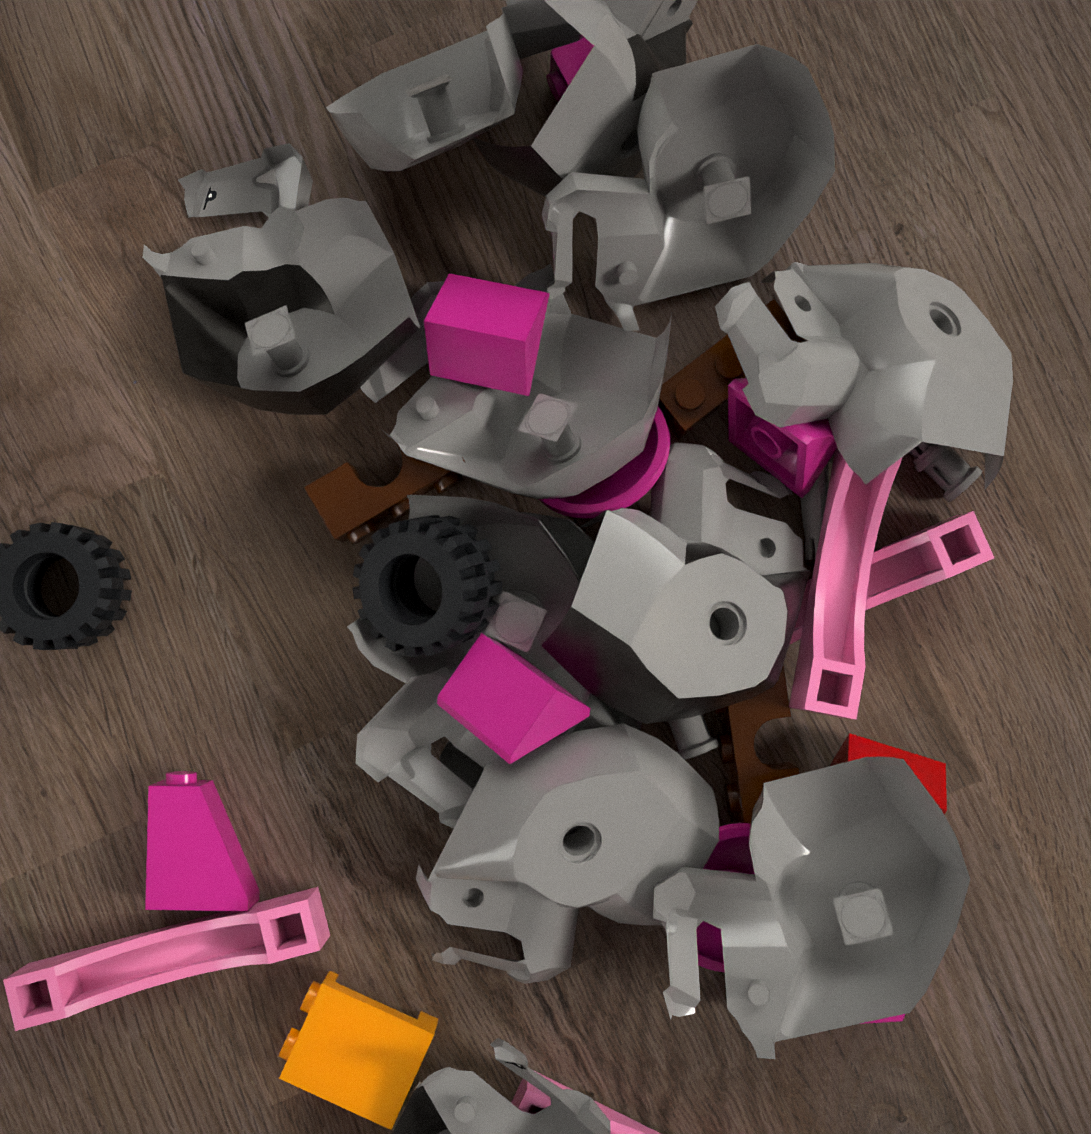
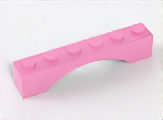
(919, 561)
(832, 639)
(107, 971)

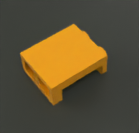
(356, 1051)

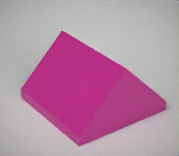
(485, 333)
(789, 453)
(508, 700)

